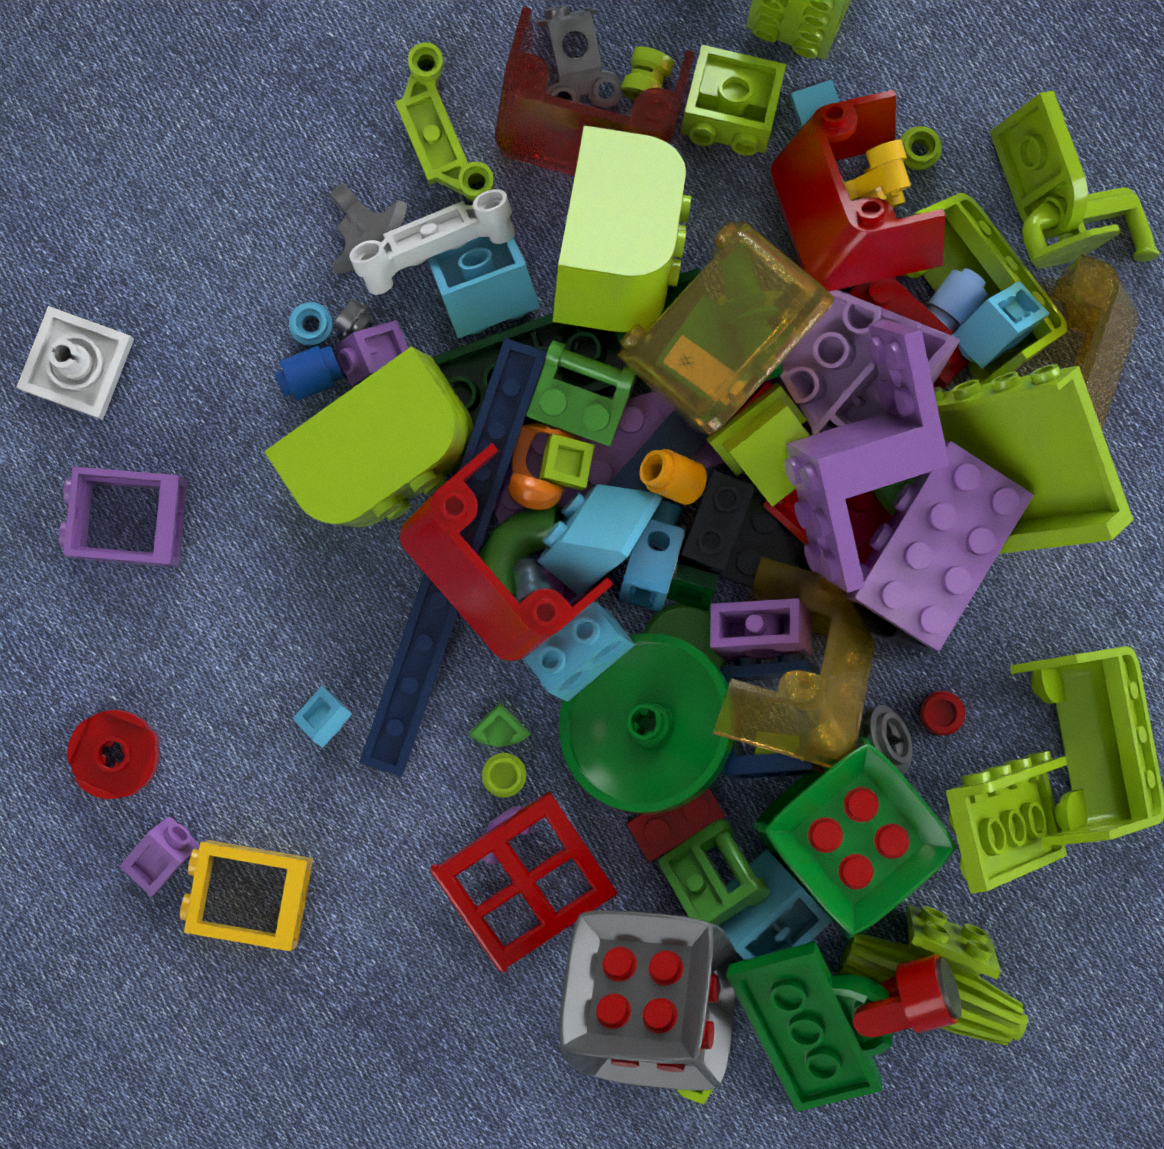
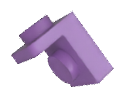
(369, 350)
(159, 855)

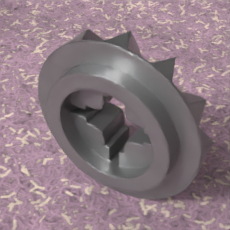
(889, 736)

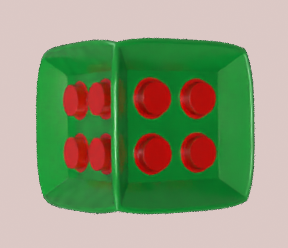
(856, 838)

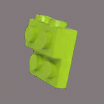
(732, 100)

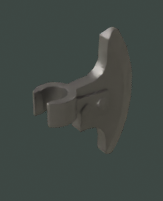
(362, 224)

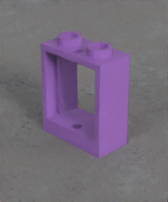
(169, 522)

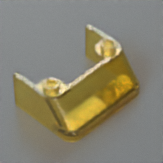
(810, 713)

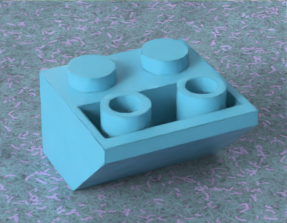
(780, 921)

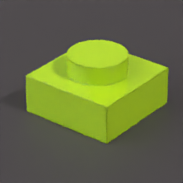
(566, 462)

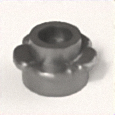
(353, 318)

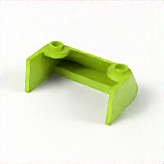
(977, 244)
(1104, 744)

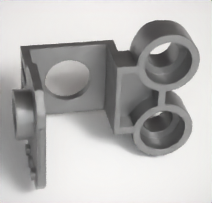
(579, 74)

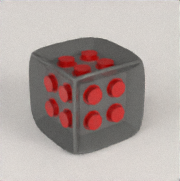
(648, 1000)

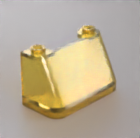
(1107, 315)
(726, 328)

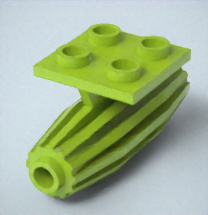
(986, 1010)

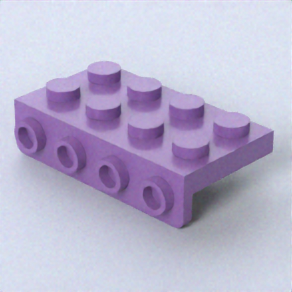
(939, 546)

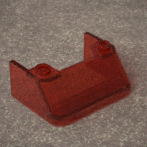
(550, 128)

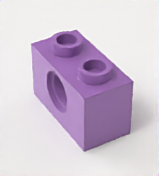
(760, 629)

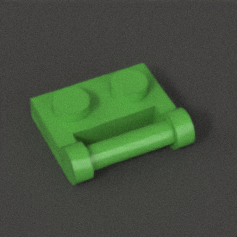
(574, 407)
(698, 881)

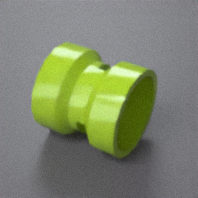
(647, 71)

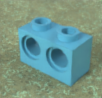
(999, 325)
(579, 652)

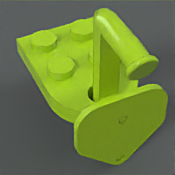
(1054, 192)

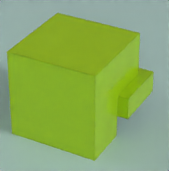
(757, 442)

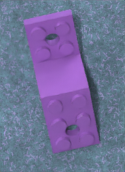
(867, 452)

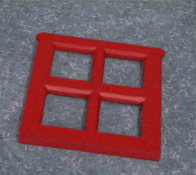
(523, 881)

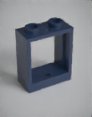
(767, 764)

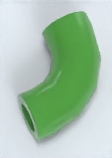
(515, 540)

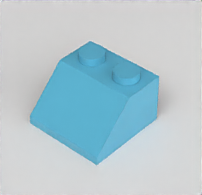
(483, 284)
(596, 534)

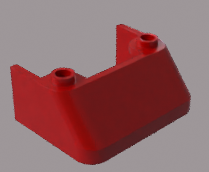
(839, 238)
(469, 584)

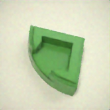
(499, 729)

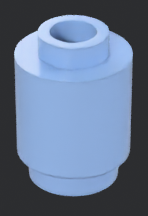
(957, 298)

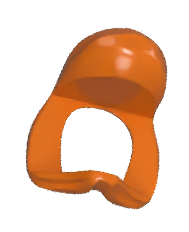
(525, 487)

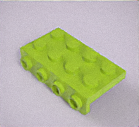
(1002, 819)

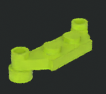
(432, 130)

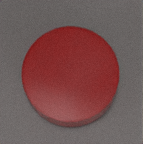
(941, 713)

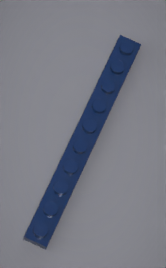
(432, 614)

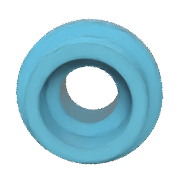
(301, 315)

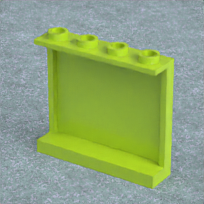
(1048, 442)

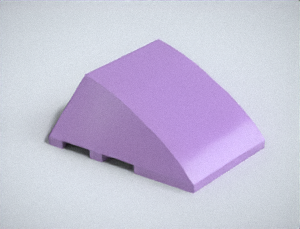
(832, 368)

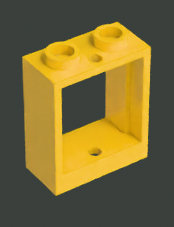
(291, 905)

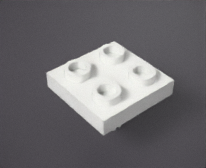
(75, 363)

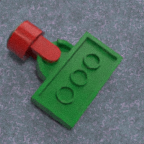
(829, 1026)

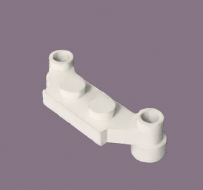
(431, 236)

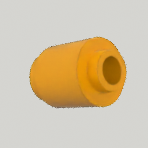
(673, 476)

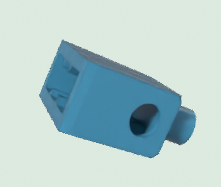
(649, 570)

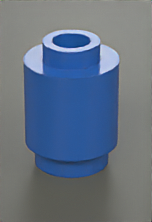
(308, 372)

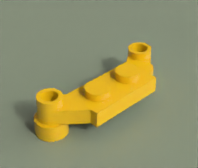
(885, 176)

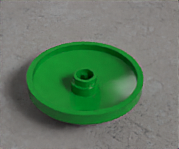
(647, 727)

